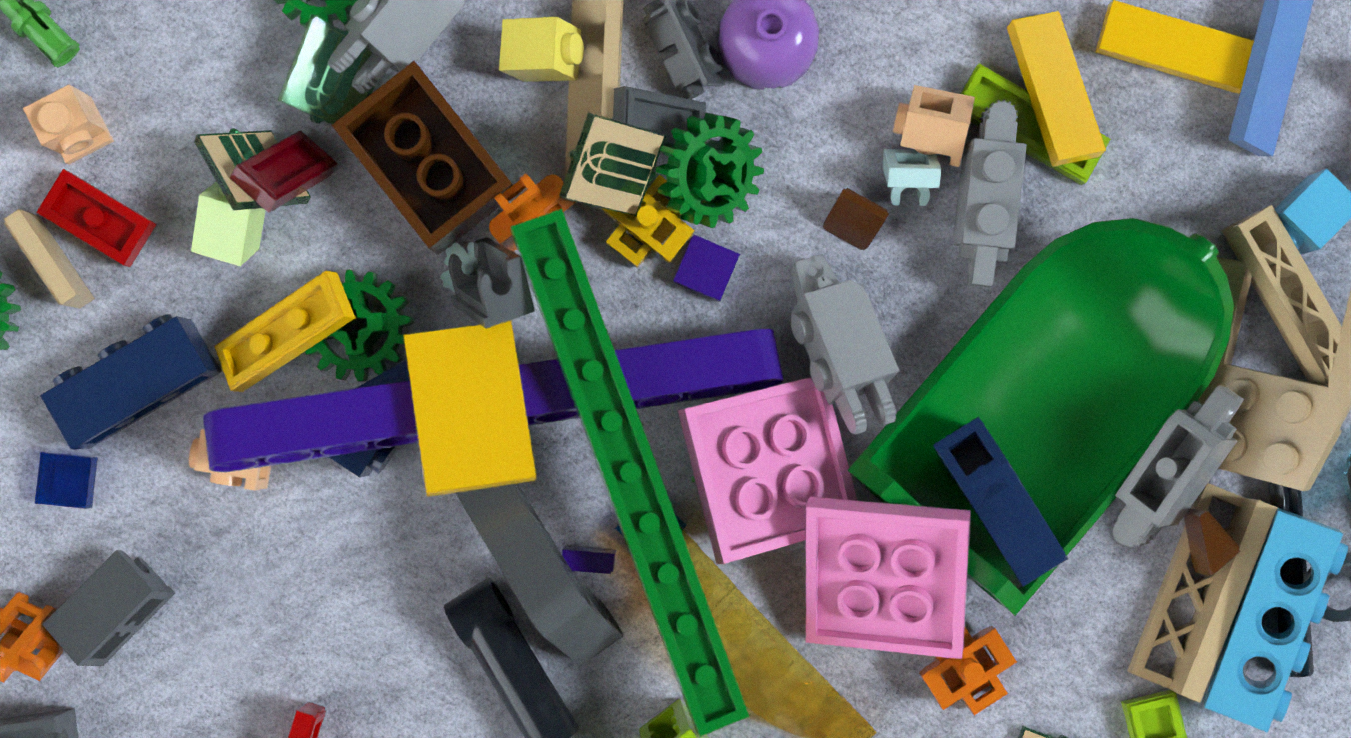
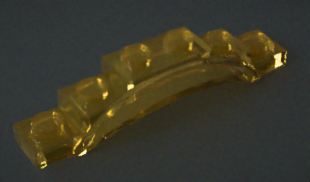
(768, 668)

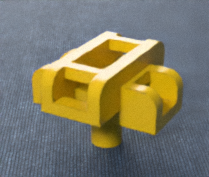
(650, 227)

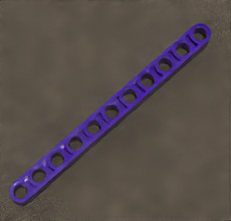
(386, 418)

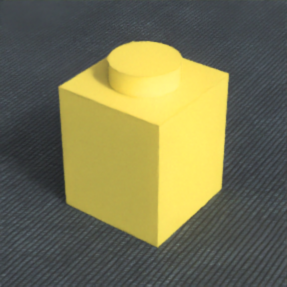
(540, 49)

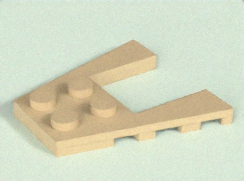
(1283, 422)

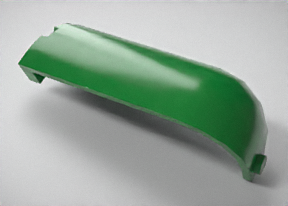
(1069, 380)

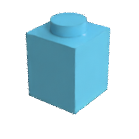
(1315, 210)

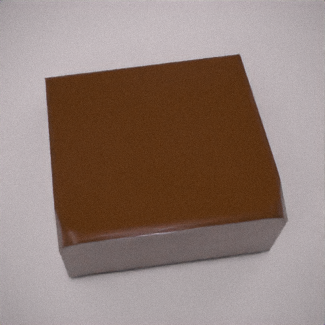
(855, 219)
(1208, 542)

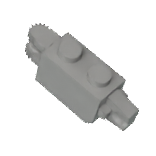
(393, 32)
(989, 193)
(843, 343)
(1176, 467)

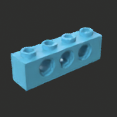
(1262, 701)

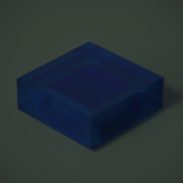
(66, 480)

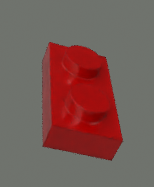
(96, 218)

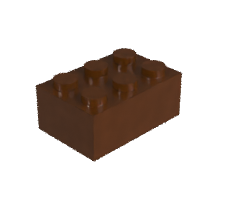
(423, 158)

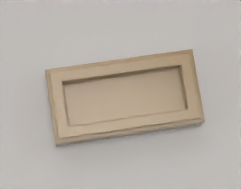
(48, 259)

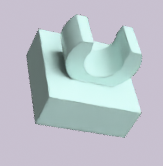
(910, 170)

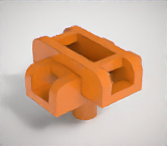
(534, 202)
(23, 638)
(971, 673)

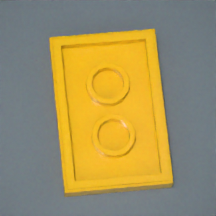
(469, 408)

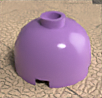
(768, 41)

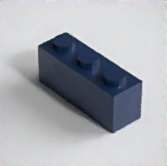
(129, 381)

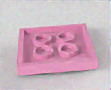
(761, 462)
(886, 576)

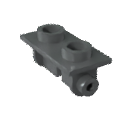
(695, 61)

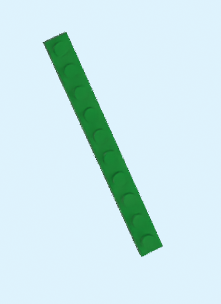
(629, 472)

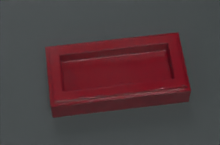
(283, 171)

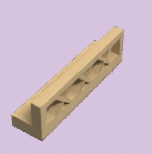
(600, 68)
(1287, 291)
(1217, 602)

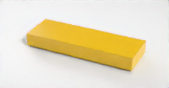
(1174, 46)
(1056, 88)
(284, 331)

